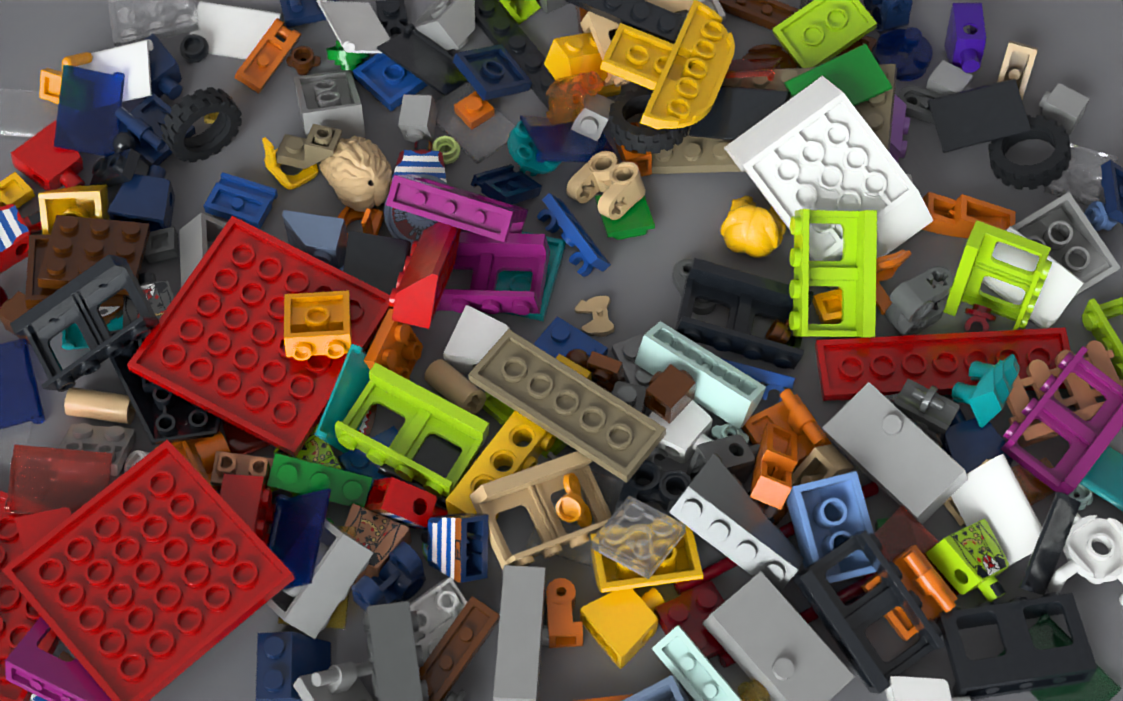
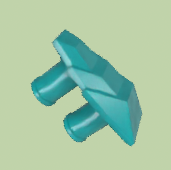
(992, 389)

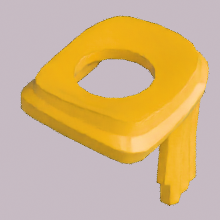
(287, 181)

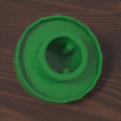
(348, 61)

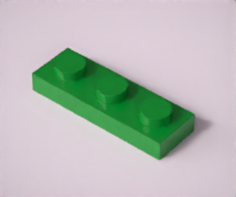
(308, 476)

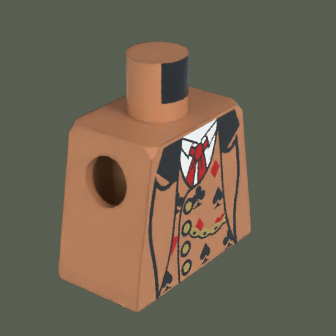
(378, 535)

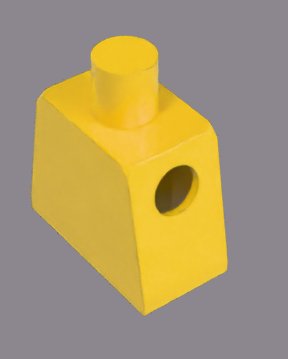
(622, 622)

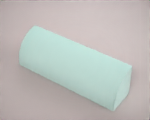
(718, 384)

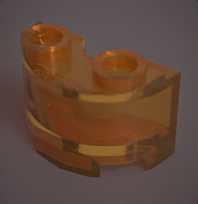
(568, 94)

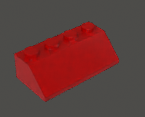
(425, 275)

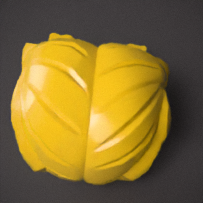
(752, 228)

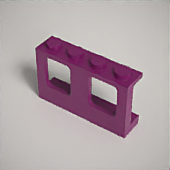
(456, 207)
(490, 257)
(1085, 438)
(47, 674)

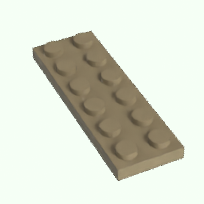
(567, 405)

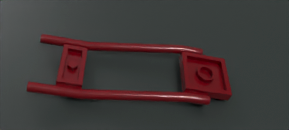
(701, 598)

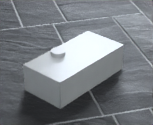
(895, 453)
(521, 634)
(776, 644)

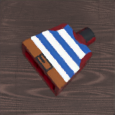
(421, 161)

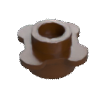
(303, 60)
(779, 332)

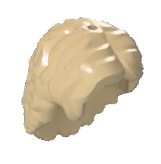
(352, 168)

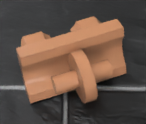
(240, 465)

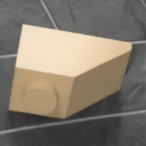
(1018, 64)
(821, 464)

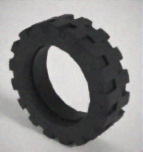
(191, 110)
(635, 137)
(1039, 173)

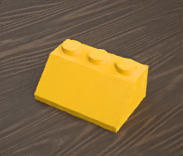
(678, 566)

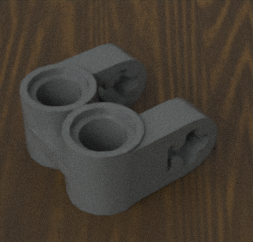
(915, 298)

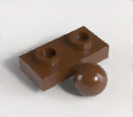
(603, 369)

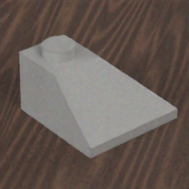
(448, 22)

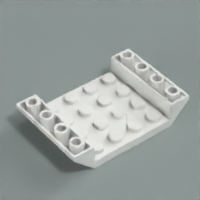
(827, 157)

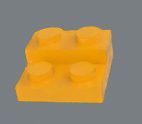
(317, 324)

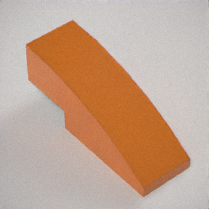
(959, 216)
(774, 466)

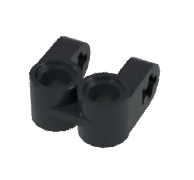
(657, 489)

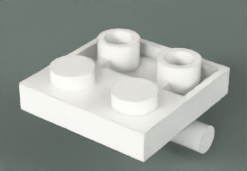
(436, 613)

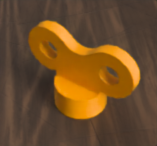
(571, 505)

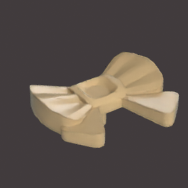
(600, 324)

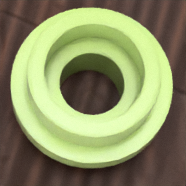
(447, 143)

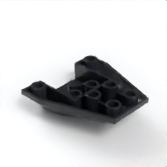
(158, 409)

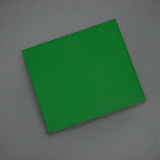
(632, 224)

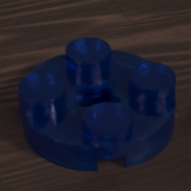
(907, 41)

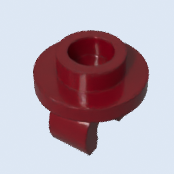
(979, 314)

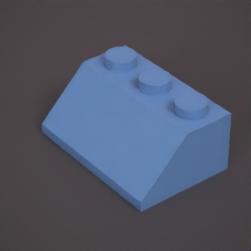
(825, 516)

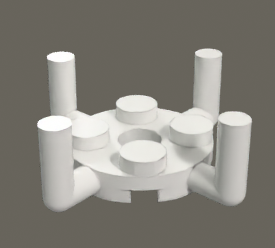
(1084, 559)

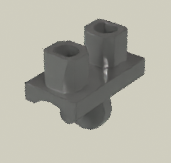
(926, 406)

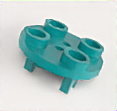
(524, 152)

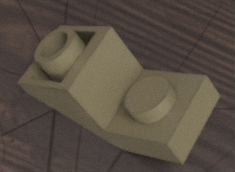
(306, 152)

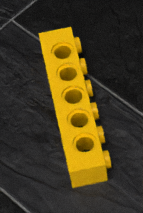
(505, 452)

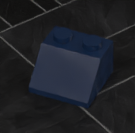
(283, 659)

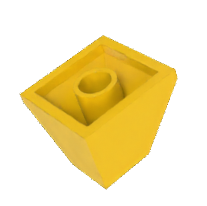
(75, 201)

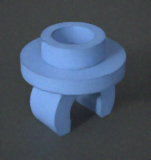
(1098, 217)

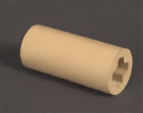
(455, 386)
(99, 405)

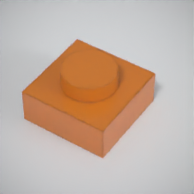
(474, 110)

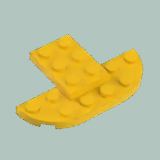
(681, 74)

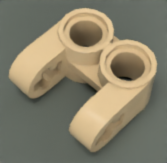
(617, 181)

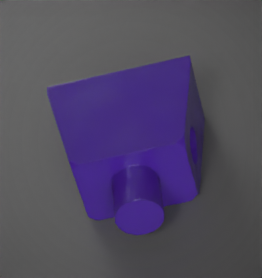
(962, 48)

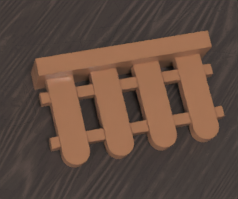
(1080, 392)

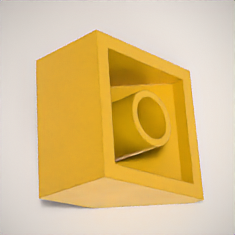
(577, 55)

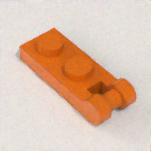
(267, 56)

